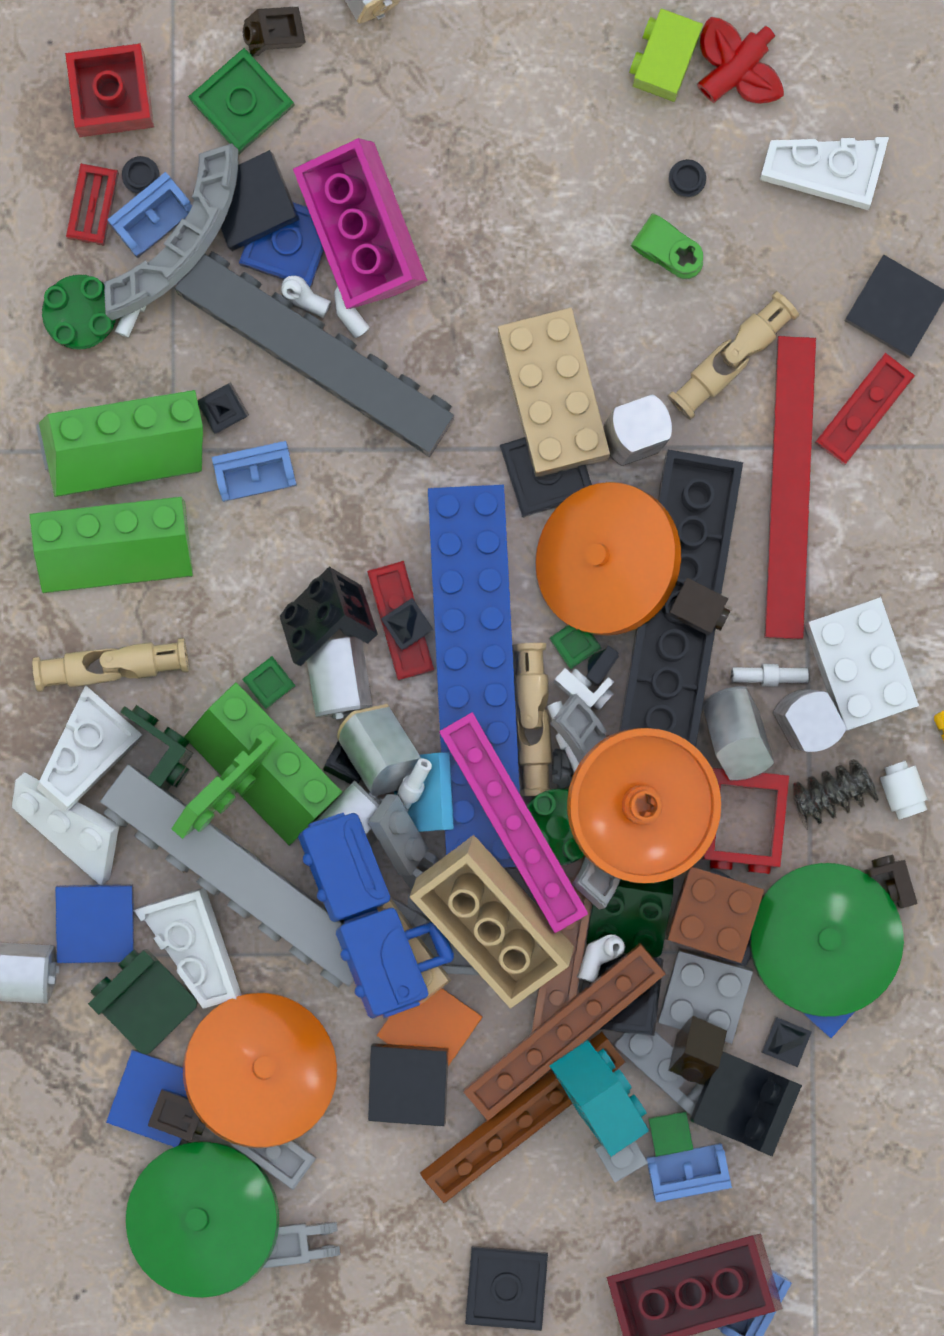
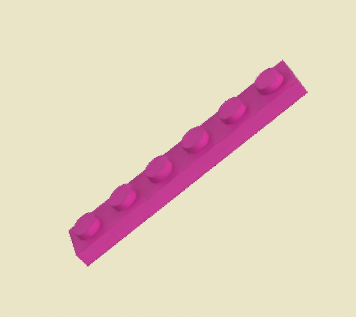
(513, 822)

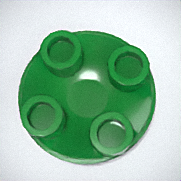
(76, 312)
(551, 816)

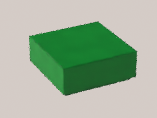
(574, 645)
(269, 682)
(670, 1133)

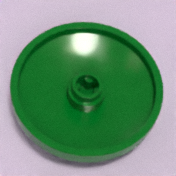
(827, 939)
(202, 1219)

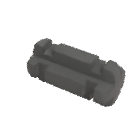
(561, 769)

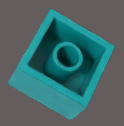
(601, 1097)

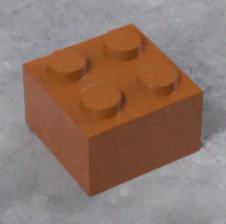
(714, 914)

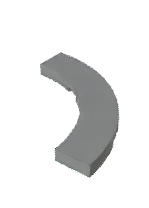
(188, 241)
(582, 732)

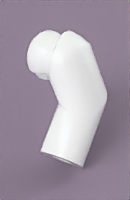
(299, 293)
(350, 317)
(598, 953)

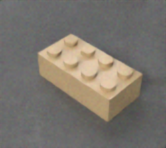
(553, 392)
(491, 921)

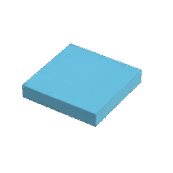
(434, 806)

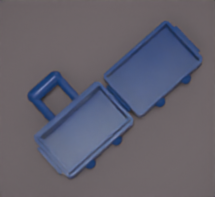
(370, 940)

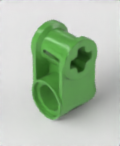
(663, 243)

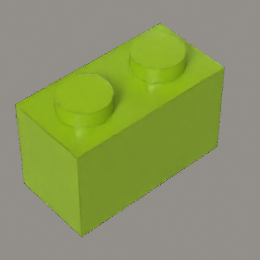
(667, 54)

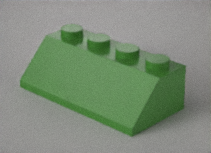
(123, 443)
(111, 544)
(288, 783)

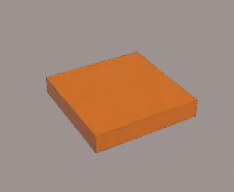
(437, 1023)

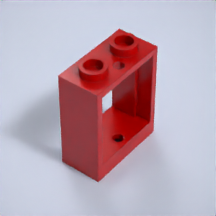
(755, 863)

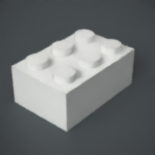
(861, 664)

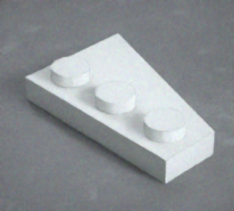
(828, 169)
(86, 750)
(79, 833)
(194, 942)

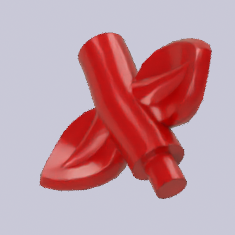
(738, 63)

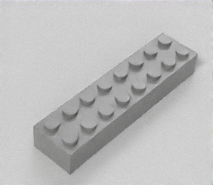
(229, 869)

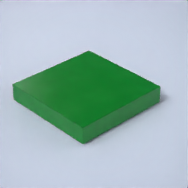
(241, 100)

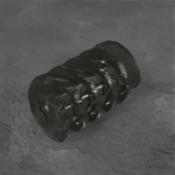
(833, 792)

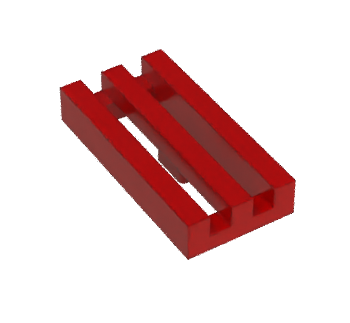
(86, 235)

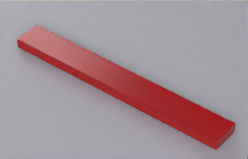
(790, 487)

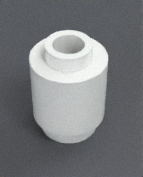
(904, 790)

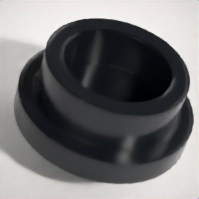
(139, 173)
(687, 178)

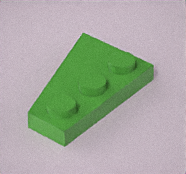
(221, 790)

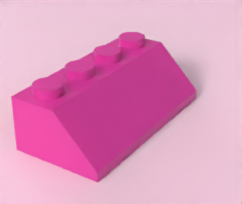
(360, 224)

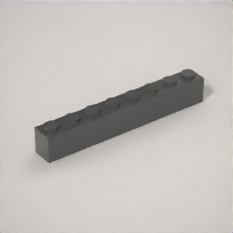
(315, 353)

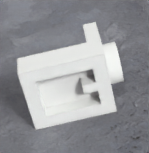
(577, 683)

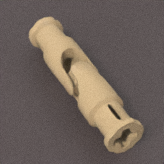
(752, 337)
(129, 662)
(532, 699)

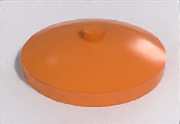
(608, 558)
(644, 805)
(259, 1070)

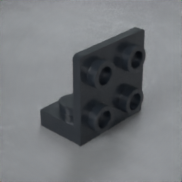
(323, 609)
(746, 1103)

